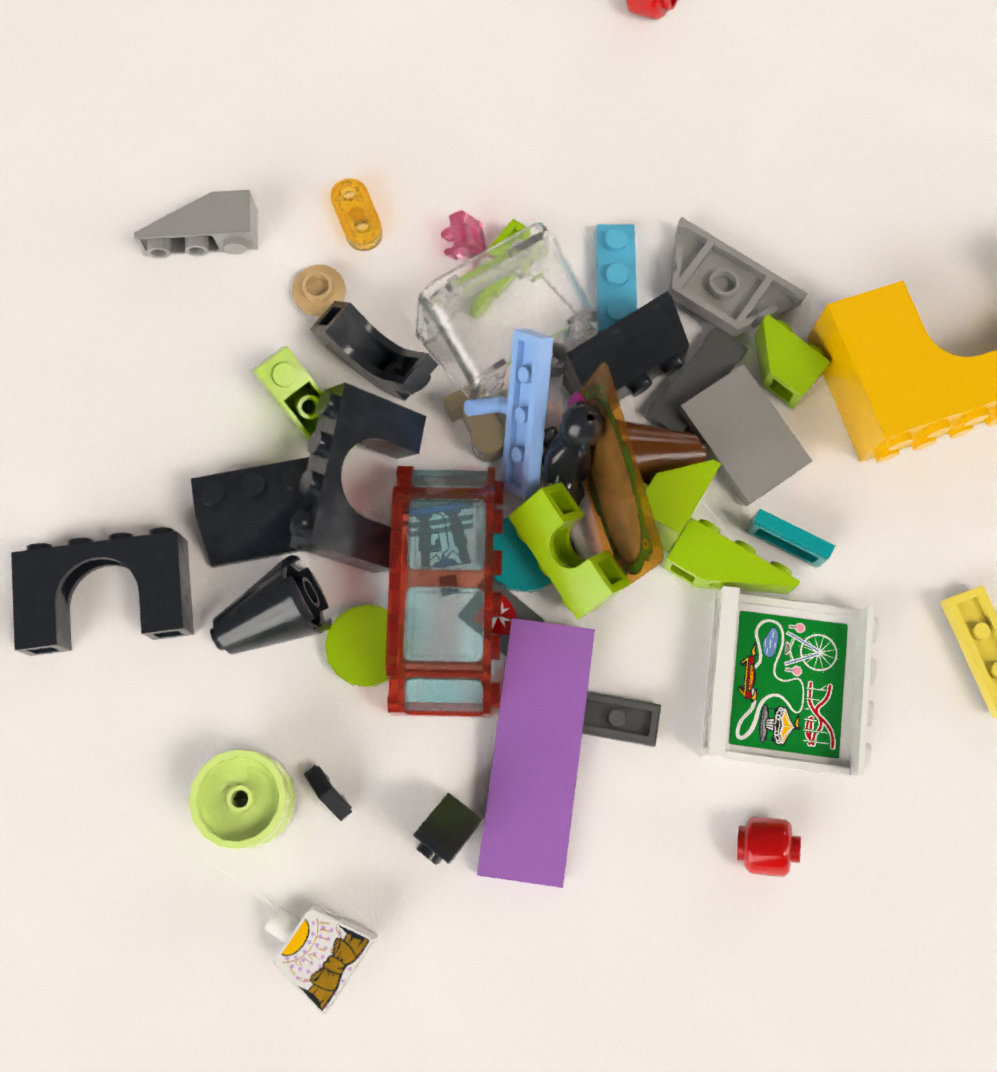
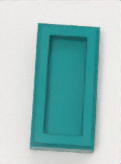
(790, 538)

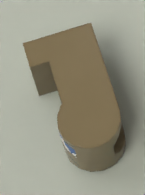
(485, 430)

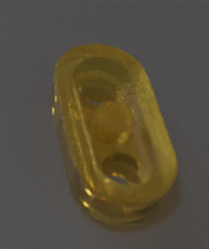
(355, 212)

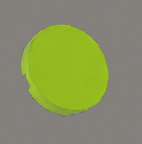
(358, 646)

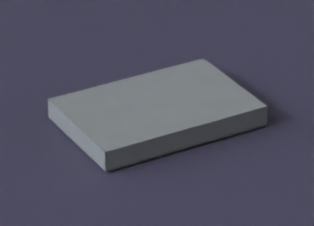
(744, 435)

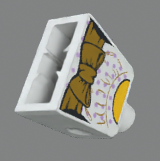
(319, 952)

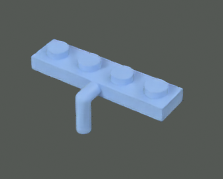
(524, 411)

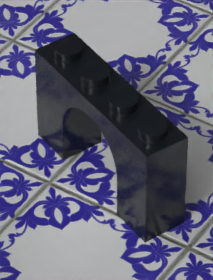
(324, 517)
(48, 576)

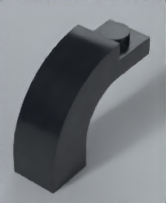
(372, 354)

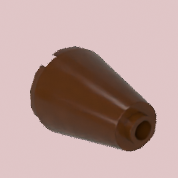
(663, 449)

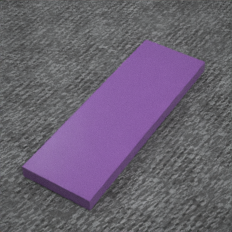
(536, 753)

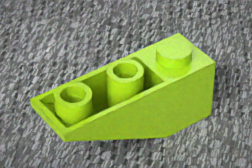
(290, 389)
(714, 561)

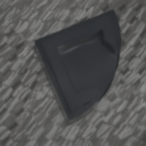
(327, 793)

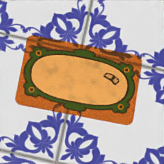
(617, 487)

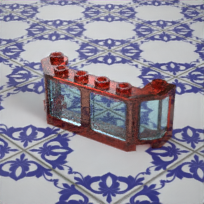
(443, 593)

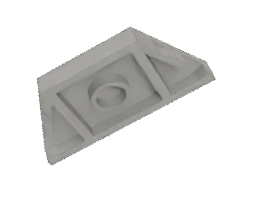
(725, 283)

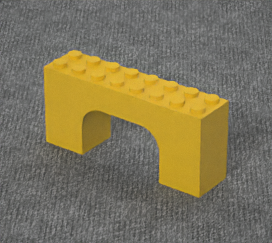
(895, 380)

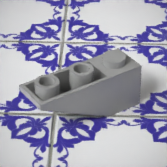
(210, 224)

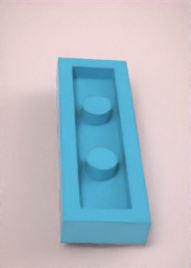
(615, 273)

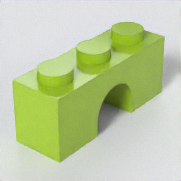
(545, 527)

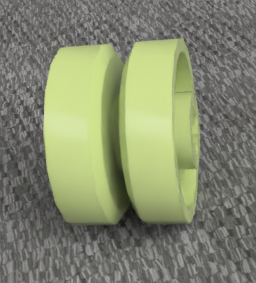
(220, 787)

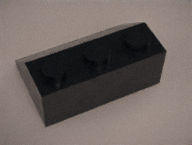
(634, 348)
(248, 511)

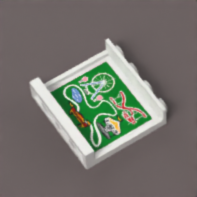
(790, 684)

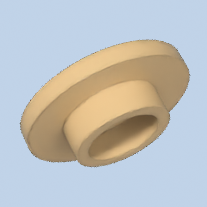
(317, 289)

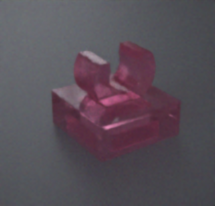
(466, 234)

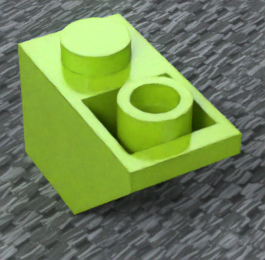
(787, 362)

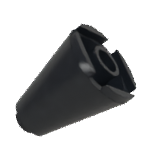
(273, 610)

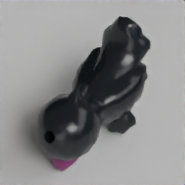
(569, 451)

